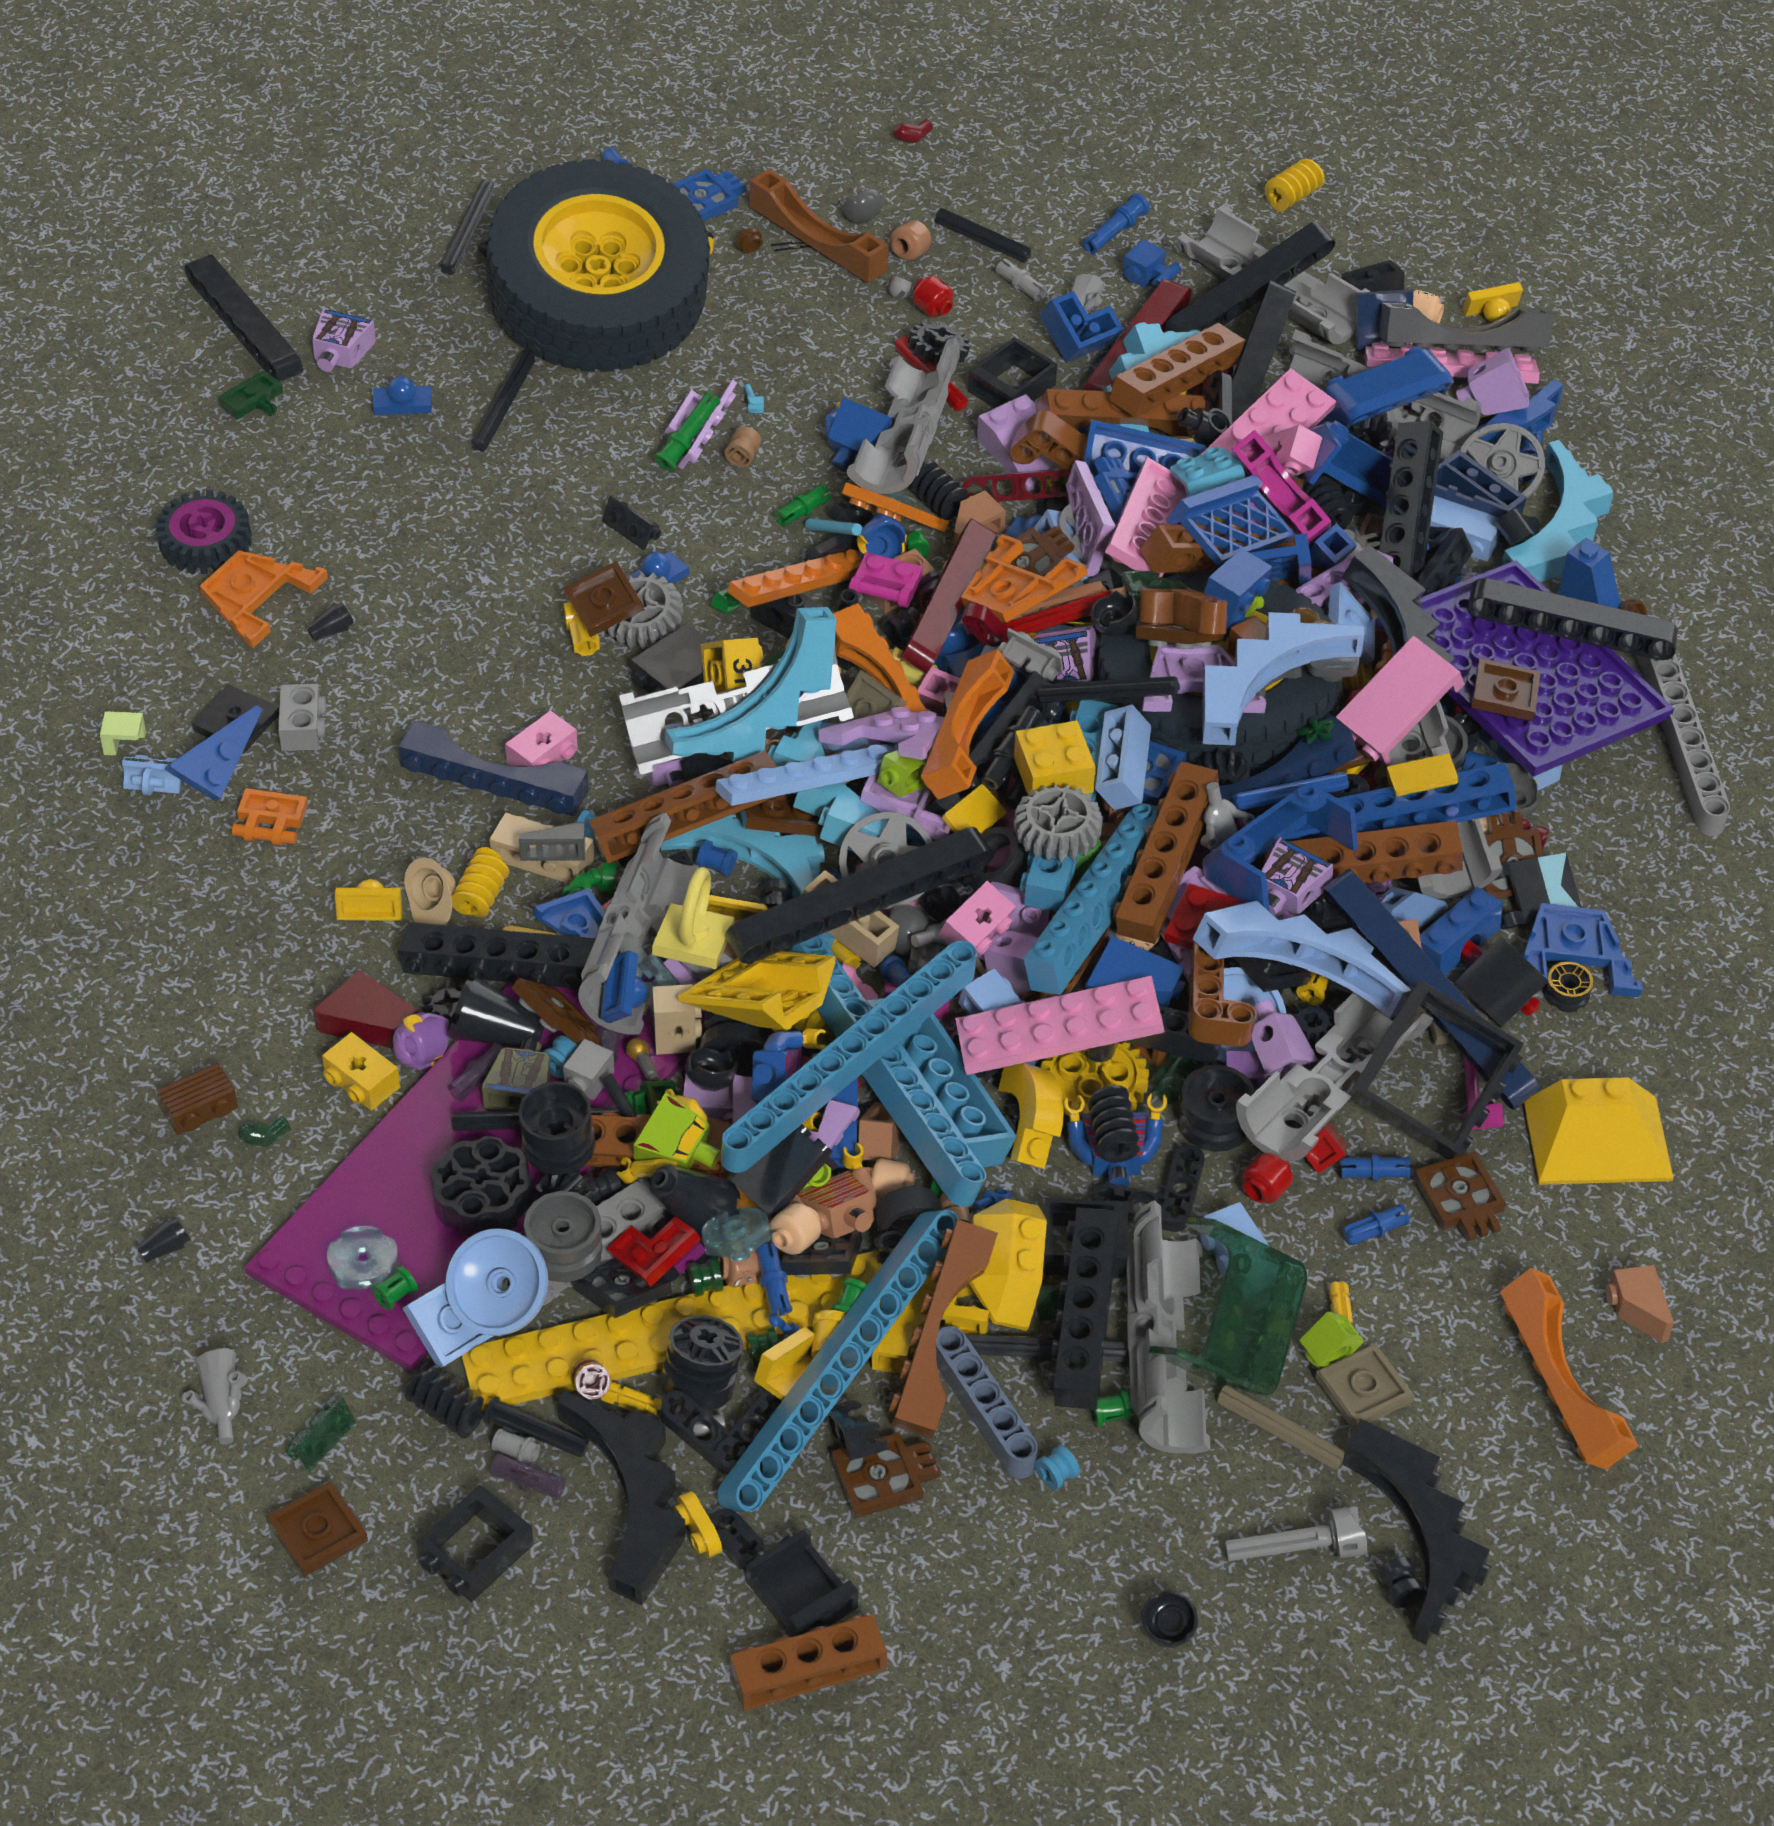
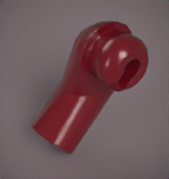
(912, 133)

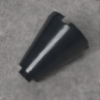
(492, 1017)
(693, 1195)

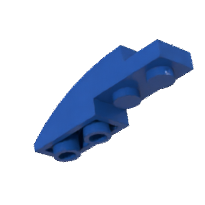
(1536, 416)

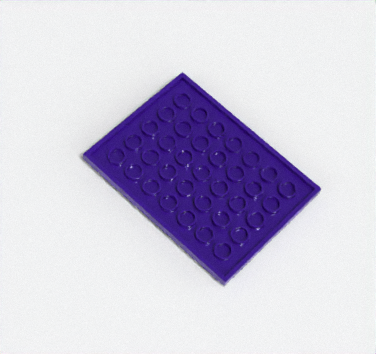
(1583, 690)

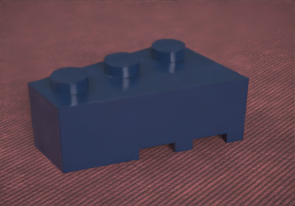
(1472, 485)

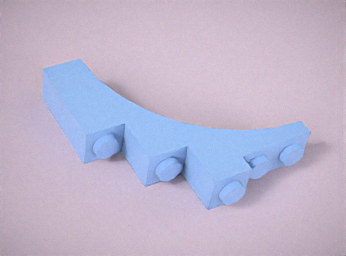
(1257, 662)
(1298, 941)

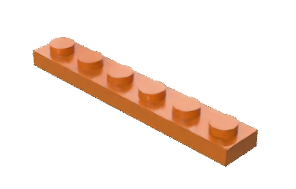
(796, 578)

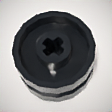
(734, 1036)
(1209, 1107)

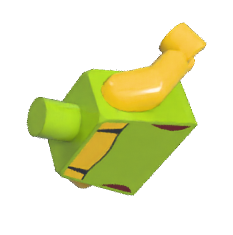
(671, 1137)

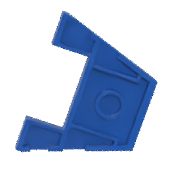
(1583, 938)

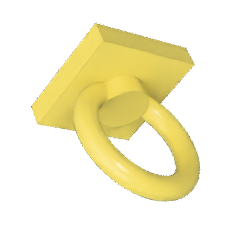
(691, 931)

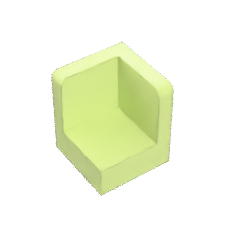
(118, 727)

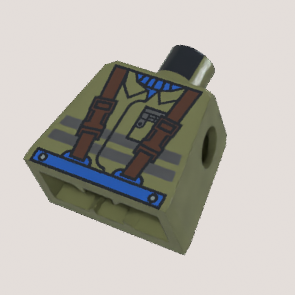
(515, 1075)

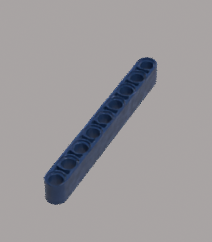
(1410, 964)

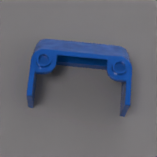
(1387, 387)
(1351, 462)
(1231, 861)

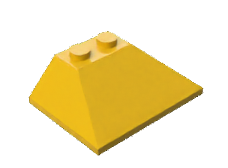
(765, 992)
(1596, 1133)

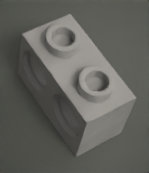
(300, 717)

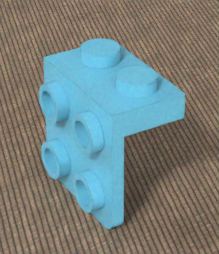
(1208, 470)

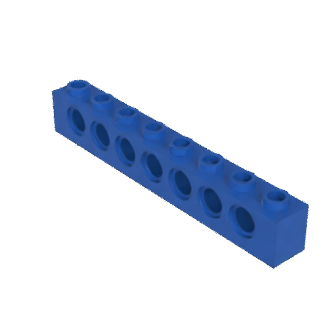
(1476, 795)

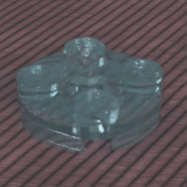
(653, 966)
(736, 1234)
(362, 1274)

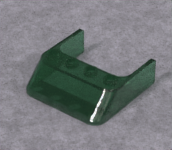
(1251, 1315)

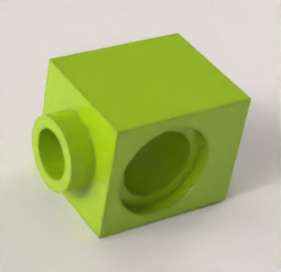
(901, 774)
(1330, 1340)

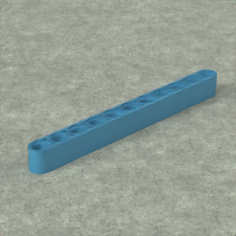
(847, 1057)
(904, 1093)
(828, 1367)

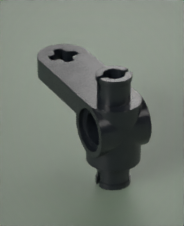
(1217, 418)
(841, 542)

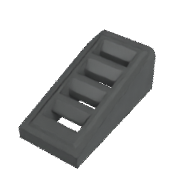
(560, 843)

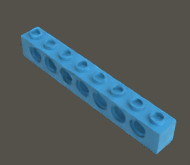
(1049, 882)
(1088, 907)

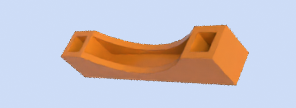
(860, 644)
(980, 686)
(1538, 1313)

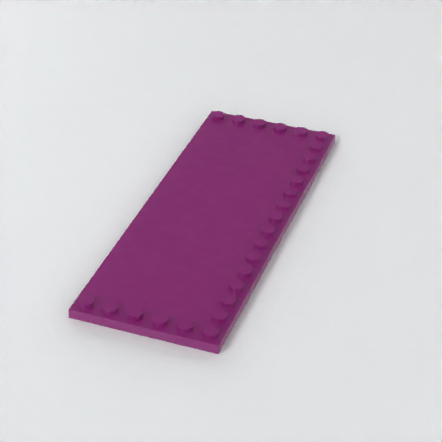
(390, 1188)

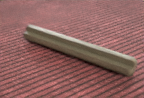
(1281, 1426)

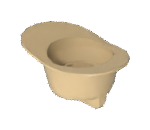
(429, 891)

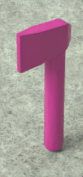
(1495, 1117)

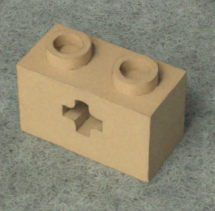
(675, 1021)

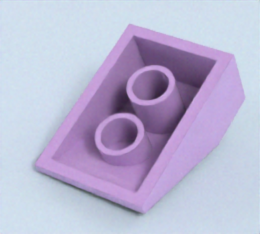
(997, 433)

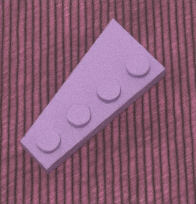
(1091, 516)

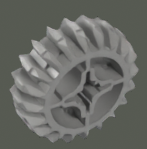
(656, 619)
(1058, 822)

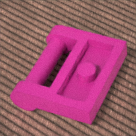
(887, 579)

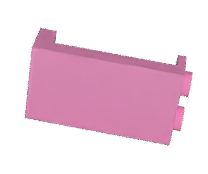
(1398, 698)

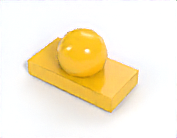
(1493, 301)
(369, 902)

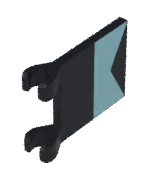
(1537, 882)

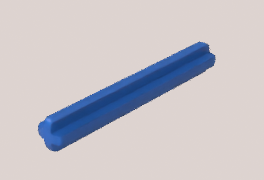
(1276, 793)

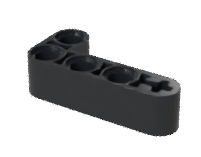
(1173, 1041)

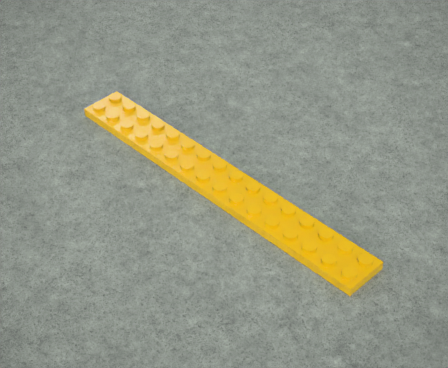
(634, 1344)

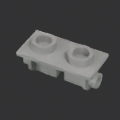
(1042, 659)

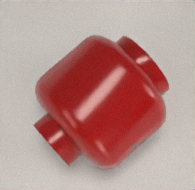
(933, 296)
(1267, 1178)

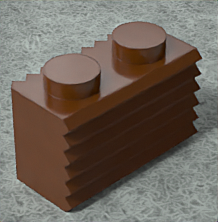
(197, 1099)

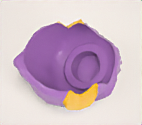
(420, 1040)

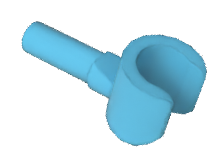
(755, 403)

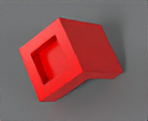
(1328, 1149)

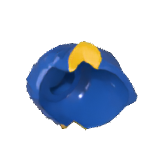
(882, 537)

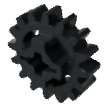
(930, 340)

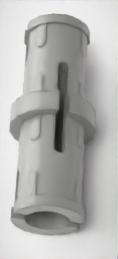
(1021, 280)

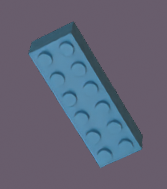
(958, 1094)

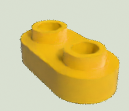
(704, 1535)

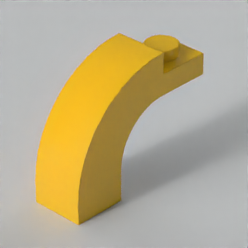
(1040, 1111)
(895, 1347)

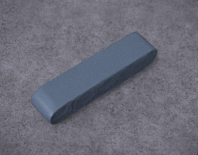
(986, 1416)

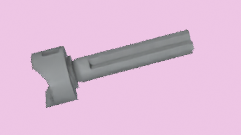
(1341, 1534)

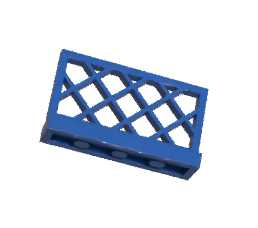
(1219, 503)
(1289, 561)

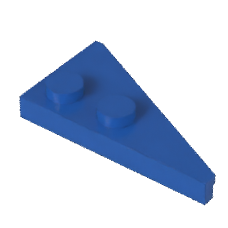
(214, 760)
(573, 915)

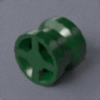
(705, 1276)
(759, 1344)

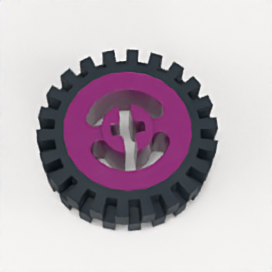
(201, 518)

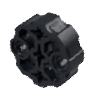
(481, 1186)

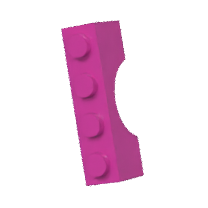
(1280, 489)

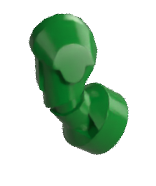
(602, 877)

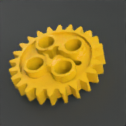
(1084, 1076)

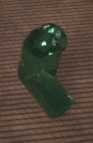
(261, 1134)

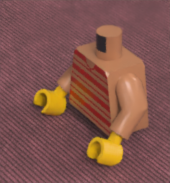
(845, 1200)

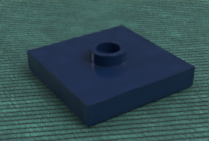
(1369, 314)

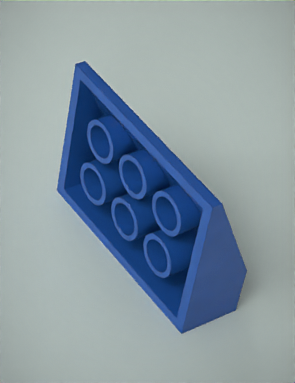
(1134, 447)

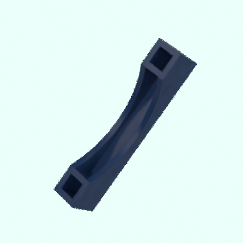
(1301, 763)
(548, 786)

